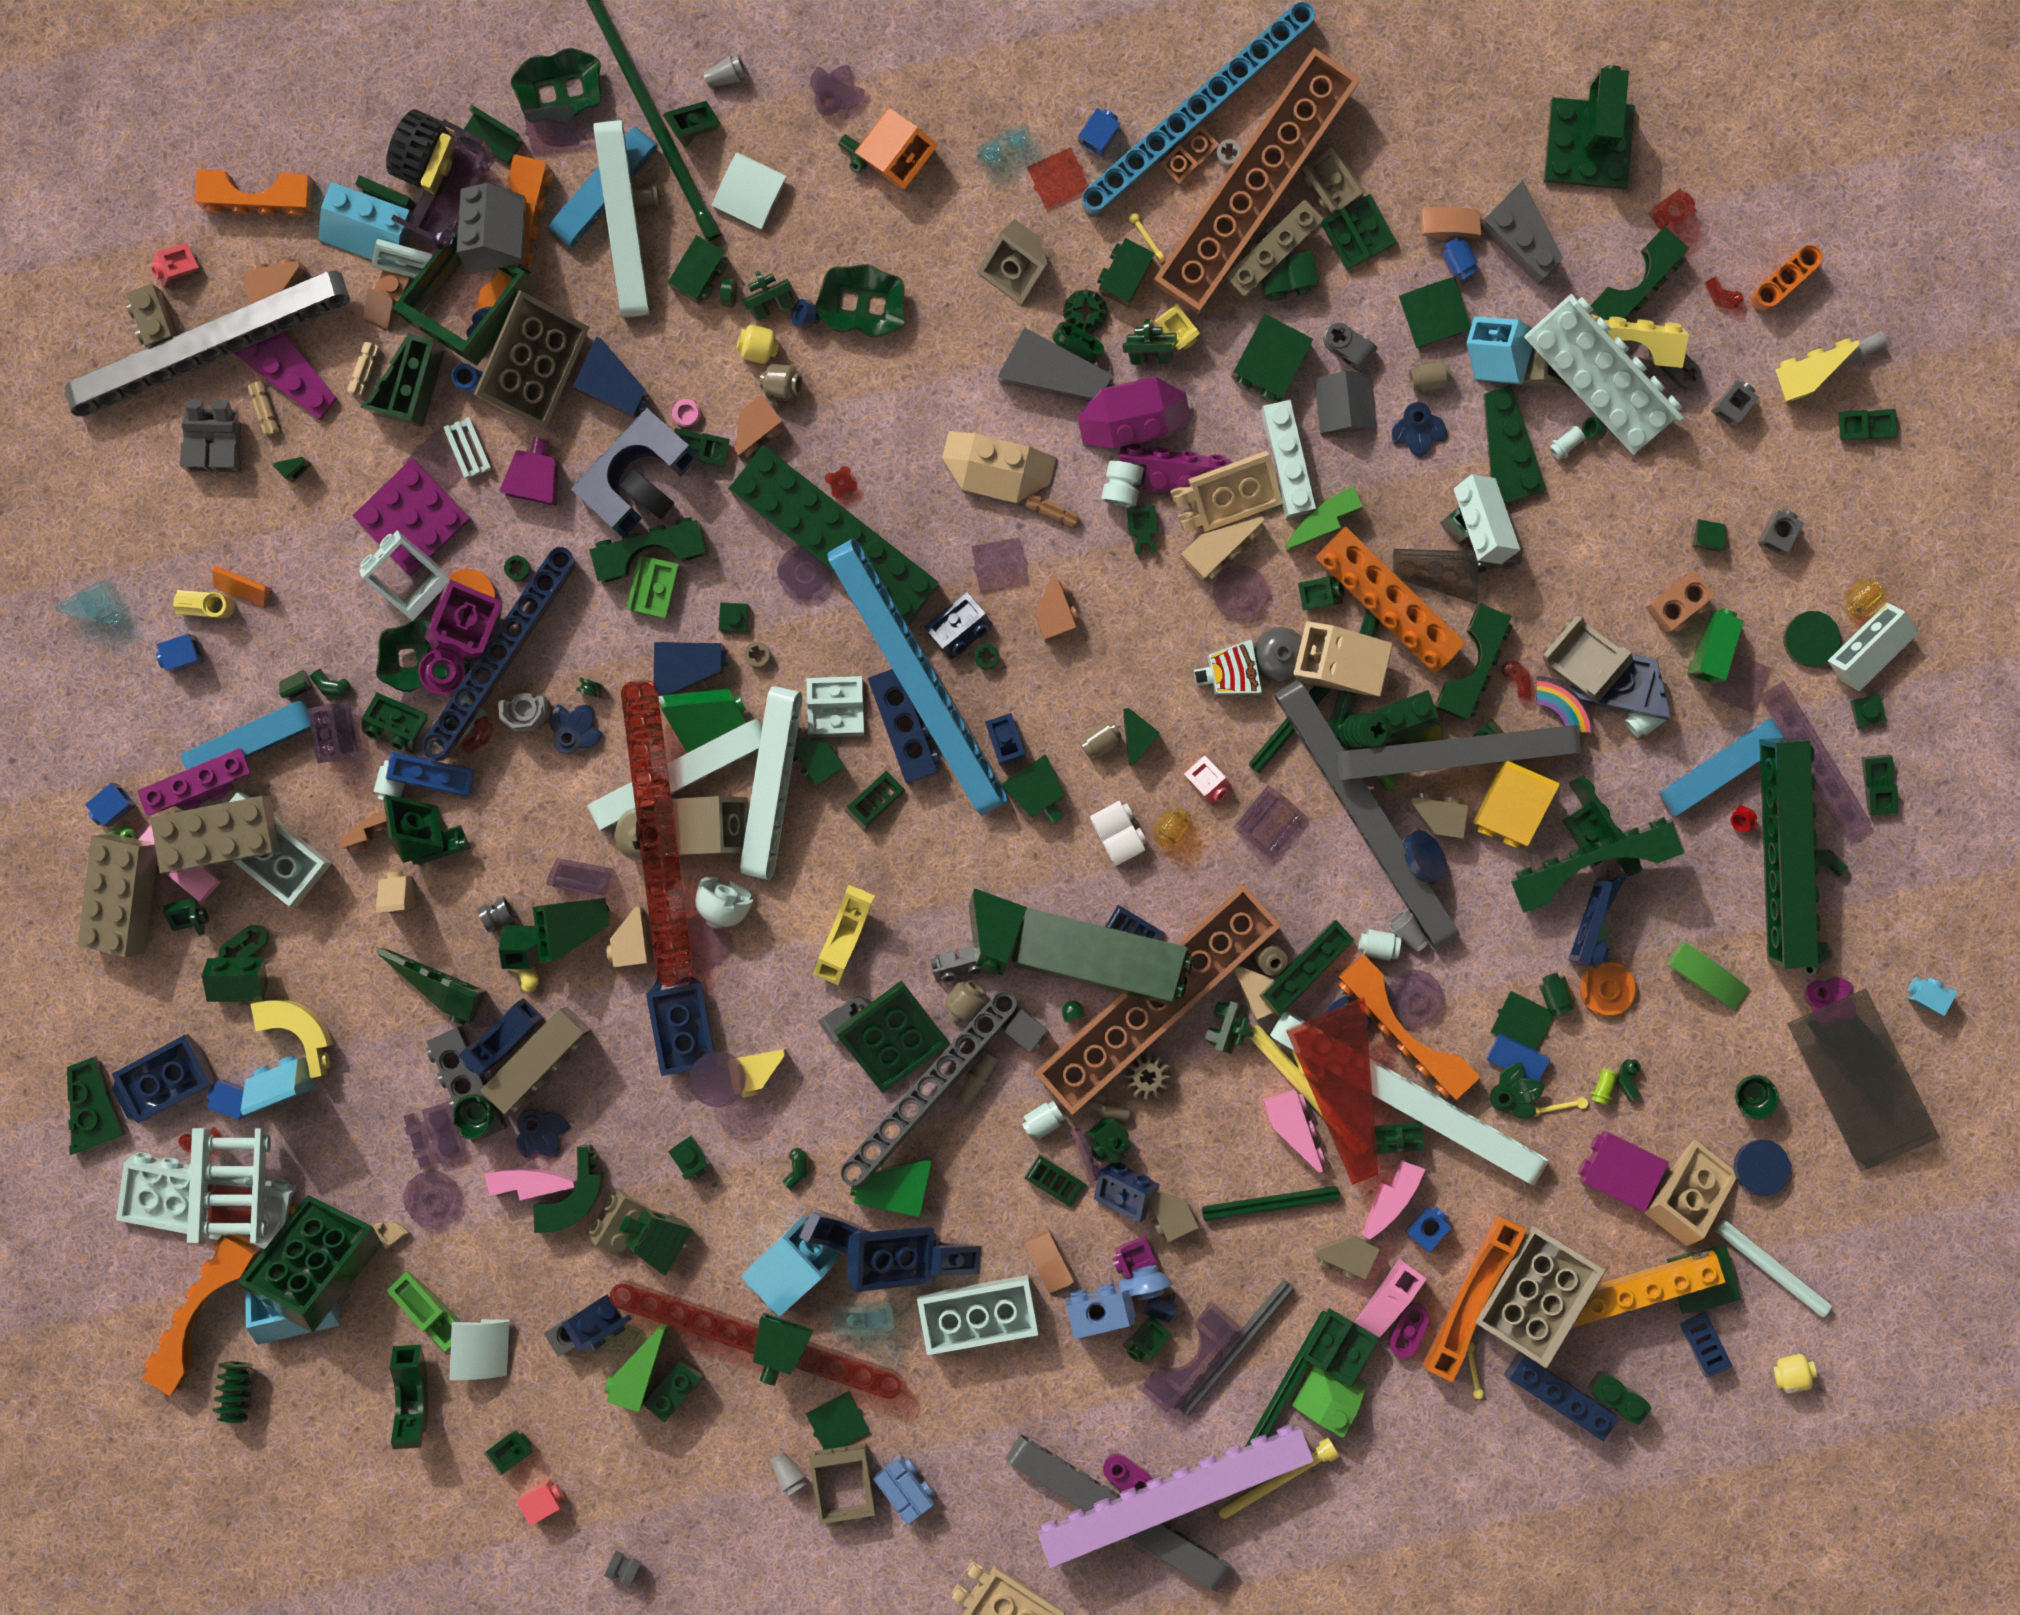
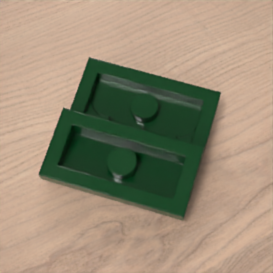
(1359, 232)
(1435, 312)
(1714, 1295)
(1340, 1347)

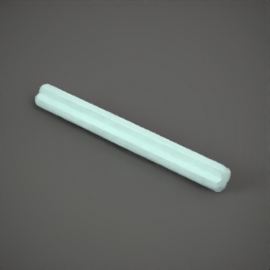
(1773, 1268)

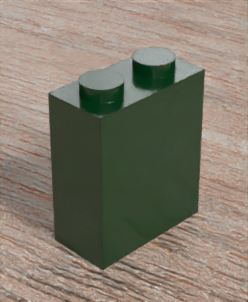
(1271, 358)

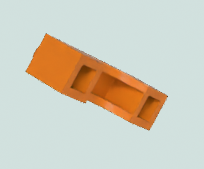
(288, 194)

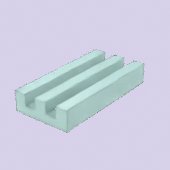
(402, 256)
(458, 427)

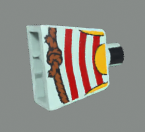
(1231, 671)

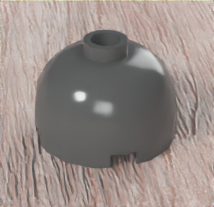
(1277, 654)

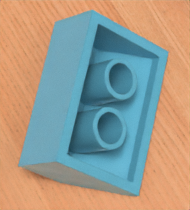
(357, 220)
(269, 1325)

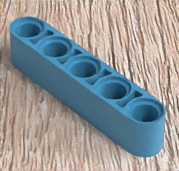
(588, 201)
(254, 736)
(1718, 770)

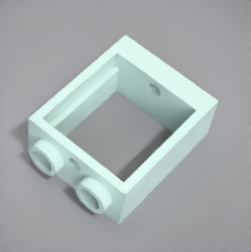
(423, 594)

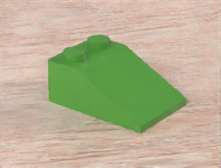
(632, 1382)

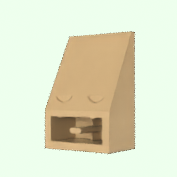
(1342, 659)

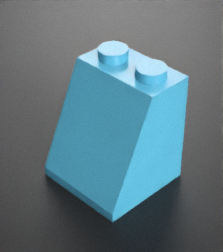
(789, 1269)

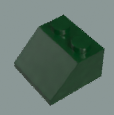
(1413, 720)

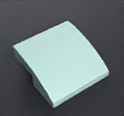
(749, 190)
(835, 707)
(479, 1349)

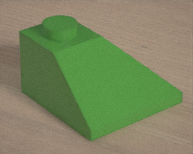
(1329, 1400)

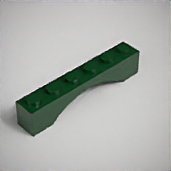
(1653, 844)

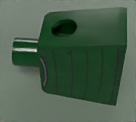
(656, 1237)

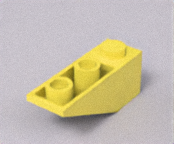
(1807, 375)

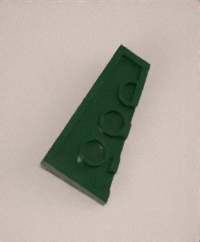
(1509, 447)

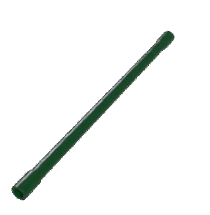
(703, 216)

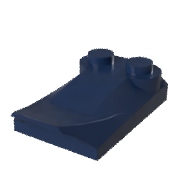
(1590, 942)
(679, 1025)
(162, 1079)
(890, 1258)

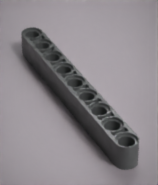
(1458, 752)
(926, 1103)
(1086, 1491)

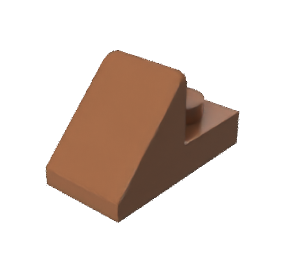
(383, 297)

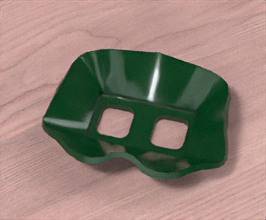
(556, 70)
(865, 282)
(405, 637)

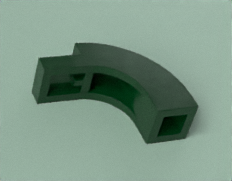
(564, 1213)
(411, 1396)

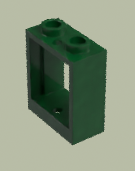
(1606, 109)

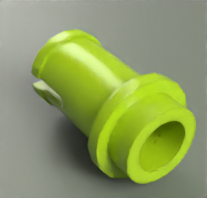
(1604, 1087)

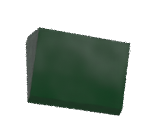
(412, 827)

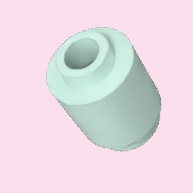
(1642, 724)
(386, 786)
(1380, 945)
(1043, 1120)

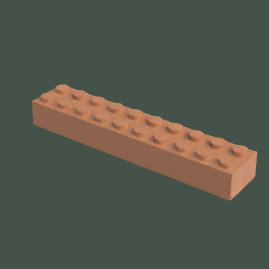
(1256, 181)
(1133, 1023)

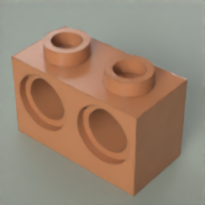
(1677, 597)

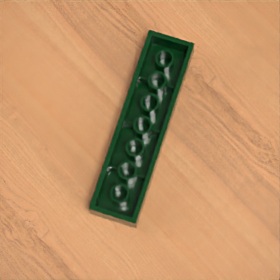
(822, 525)
(1789, 852)

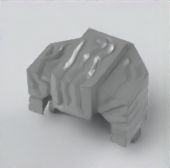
(524, 712)

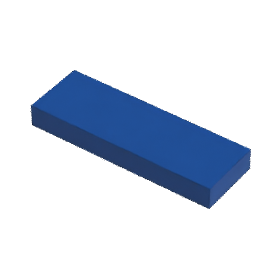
(429, 774)

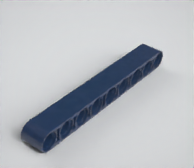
(498, 667)

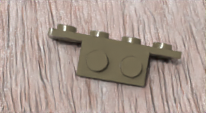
(1275, 246)

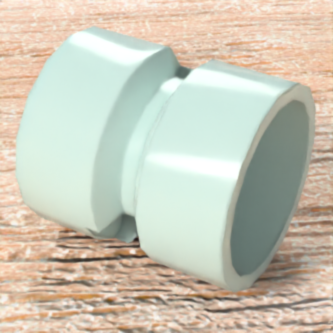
(1122, 484)

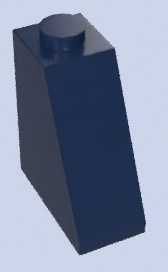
(610, 381)
(686, 664)

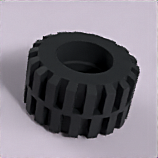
(413, 146)

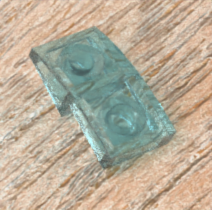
(993, 148)

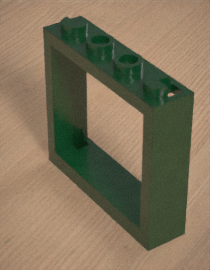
(429, 283)

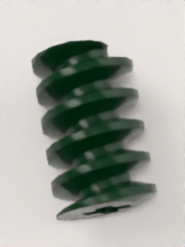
(1365, 730)
(234, 1391)

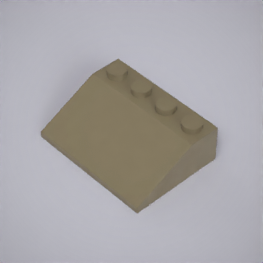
(531, 360)
(1540, 1297)

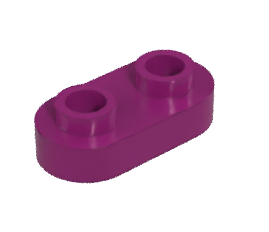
(1408, 1329)
(1130, 1474)

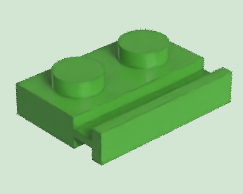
(652, 587)

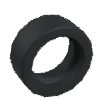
(647, 494)

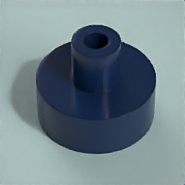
(804, 314)

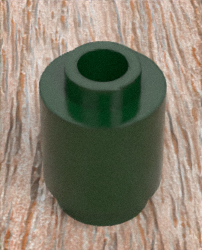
(1557, 994)

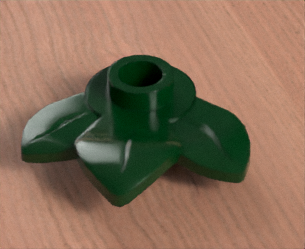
(1520, 1091)

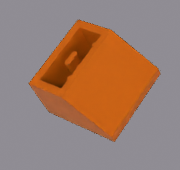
(896, 148)

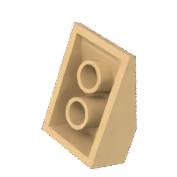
(1691, 1194)

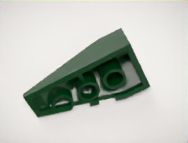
(448, 993)

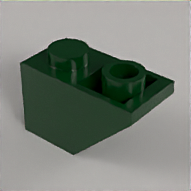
(818, 760)
(518, 947)

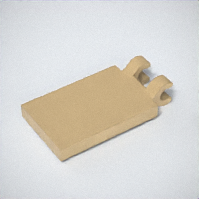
(1229, 493)
(1000, 1595)

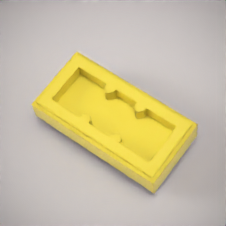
(439, 163)

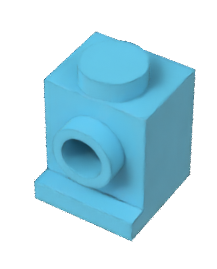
(1931, 995)

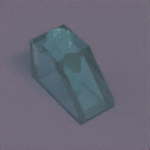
(96, 604)
(862, 1318)

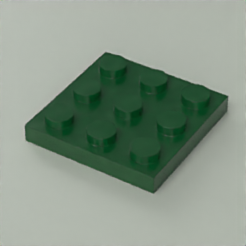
(1565, 153)
(892, 1036)

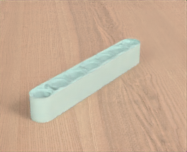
(621, 218)
(684, 770)
(771, 782)

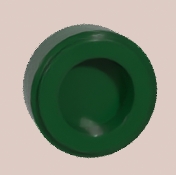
(728, 292)

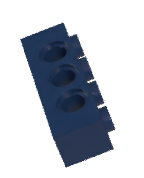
(911, 768)
(1561, 1396)

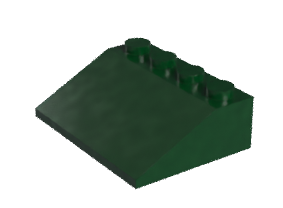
(311, 1262)

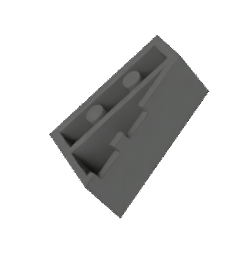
(1523, 234)

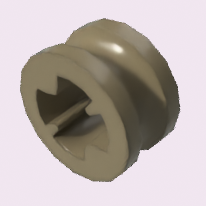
(752, 661)

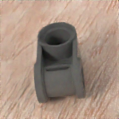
(1351, 348)
(839, 1016)

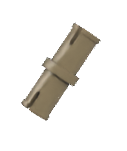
(977, 1078)

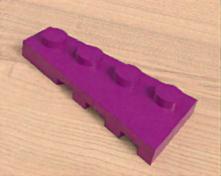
(289, 371)

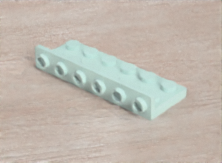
(1603, 373)
(157, 1195)

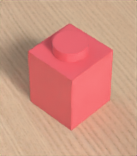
(541, 1502)

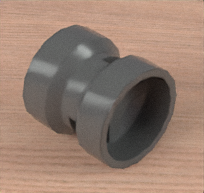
(496, 914)
(623, 1569)

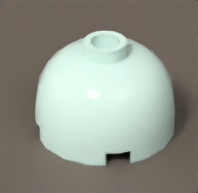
(722, 904)

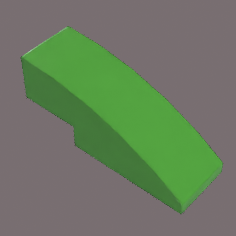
(1325, 518)
(1707, 975)
(424, 1309)

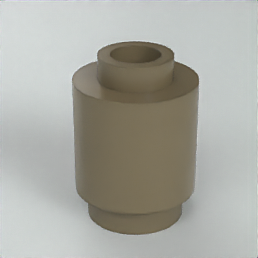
(1430, 376)
(1100, 739)
(1270, 958)

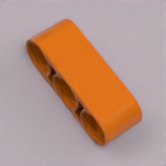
(1795, 268)

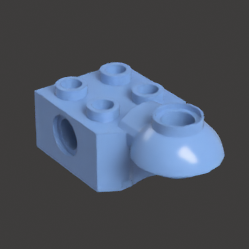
(1116, 1300)

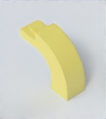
(844, 935)
(303, 1023)

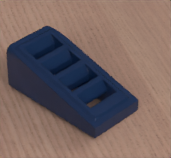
(1117, 913)
(1719, 1366)

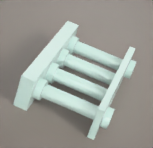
(202, 1171)

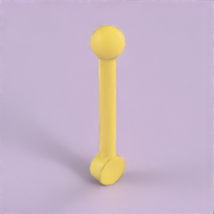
(1134, 218)
(1581, 1103)
(1478, 1393)

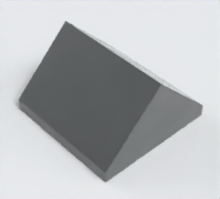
(1345, 402)

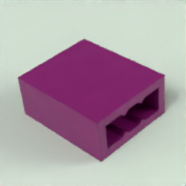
(1622, 1170)

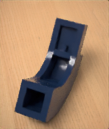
(501, 1038)
(828, 1230)

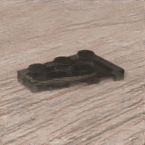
(1439, 570)

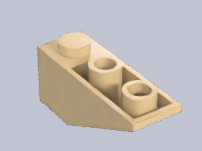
(1215, 546)

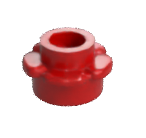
(1739, 822)

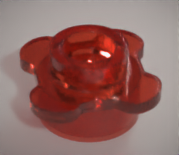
(848, 485)

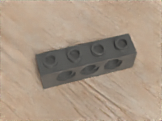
(449, 1077)

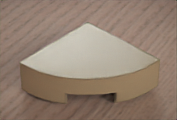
(390, 1232)

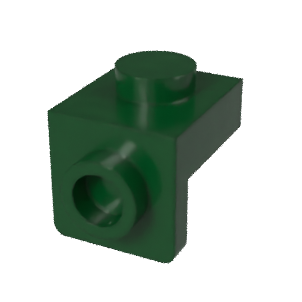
(186, 914)
(508, 1451)

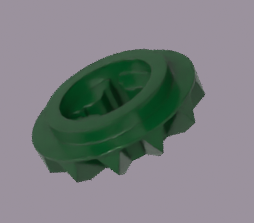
(1095, 301)

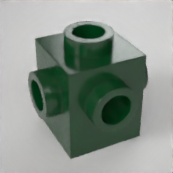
(1108, 1141)

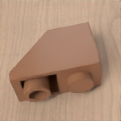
(269, 280)
(755, 425)
(1053, 612)

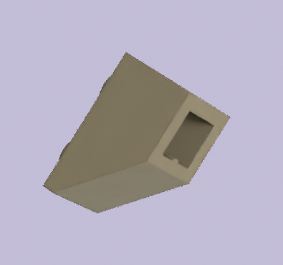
(1440, 817)
(1172, 1214)
(1348, 1253)

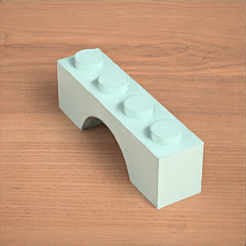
(1289, 459)

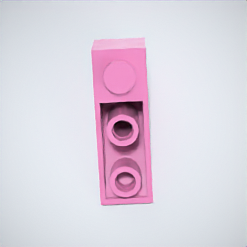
(1289, 1121)
(1391, 1298)

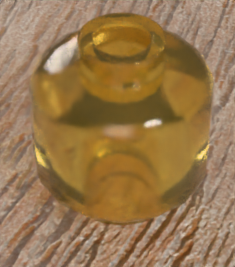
(1865, 597)
(1172, 829)

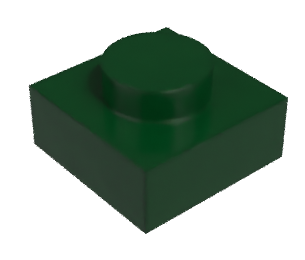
(733, 617)
(1867, 710)

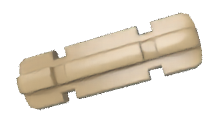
(363, 369)
(263, 408)

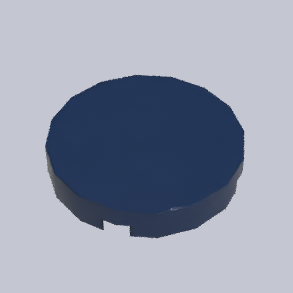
(1425, 857)
(1762, 1167)

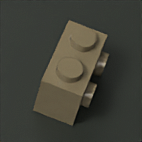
(151, 314)

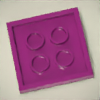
(415, 508)

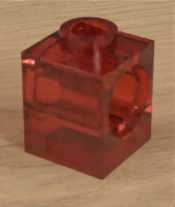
(1661, 215)

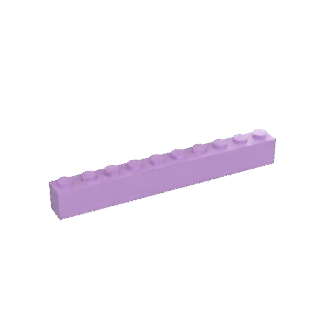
(1174, 1496)

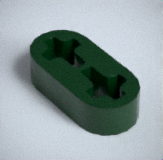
(1078, 342)
(240, 939)

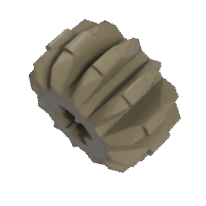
(1143, 1085)

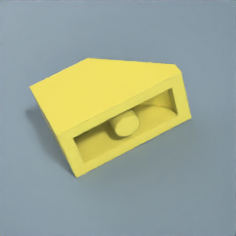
(760, 1069)

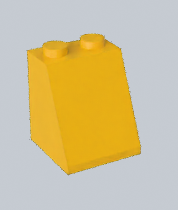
(1514, 804)

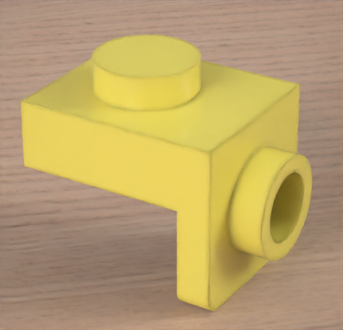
(1177, 322)

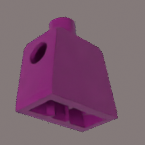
(532, 475)

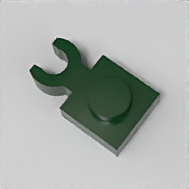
(1141, 524)

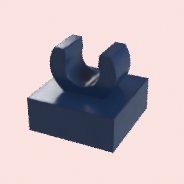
(1161, 1309)

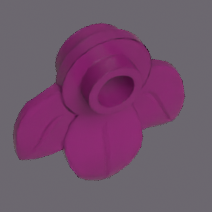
(1832, 991)

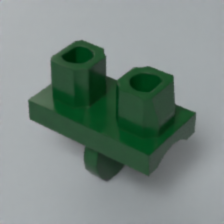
(779, 291)
(1150, 340)
(1233, 1028)
(1399, 1137)

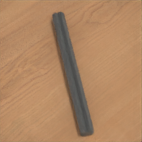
(1237, 1347)

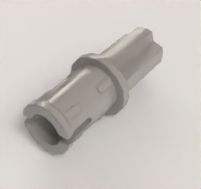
(1867, 346)

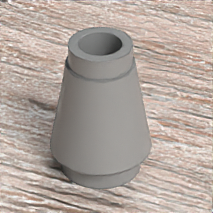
(726, 72)
(1406, 927)
(788, 1474)

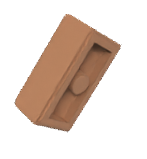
(1049, 1262)

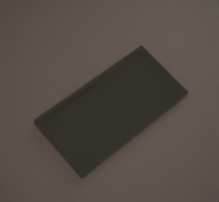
(1863, 1080)

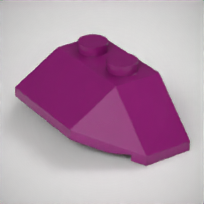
(1133, 413)

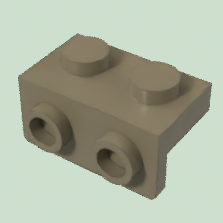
(1332, 181)
(606, 1228)

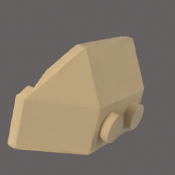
(997, 466)

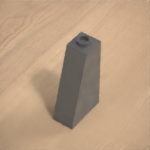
(1051, 369)

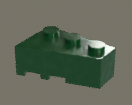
(408, 382)

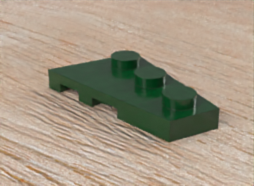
(91, 1107)

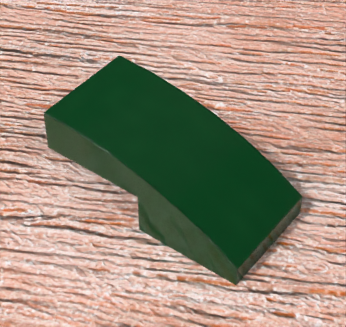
(1867, 424)
(709, 447)
(1879, 785)

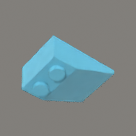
(276, 1085)

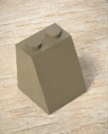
(710, 824)

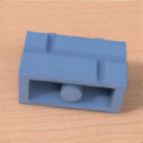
(905, 1489)

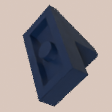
(1005, 739)
(955, 1259)

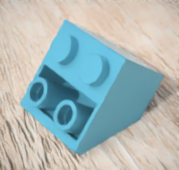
(1499, 349)

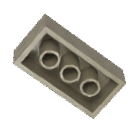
(215, 834)
(118, 895)
(535, 1060)

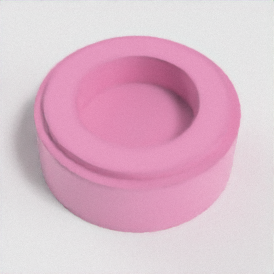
(686, 413)

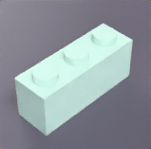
(1486, 519)
(1873, 647)

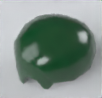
(1764, 1093)
(473, 1116)

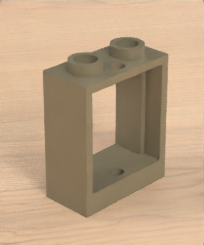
(836, 1456)

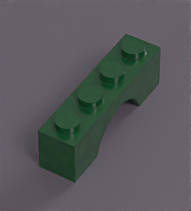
(1659, 255)
(614, 559)
(1487, 630)

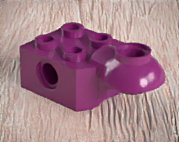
(456, 634)

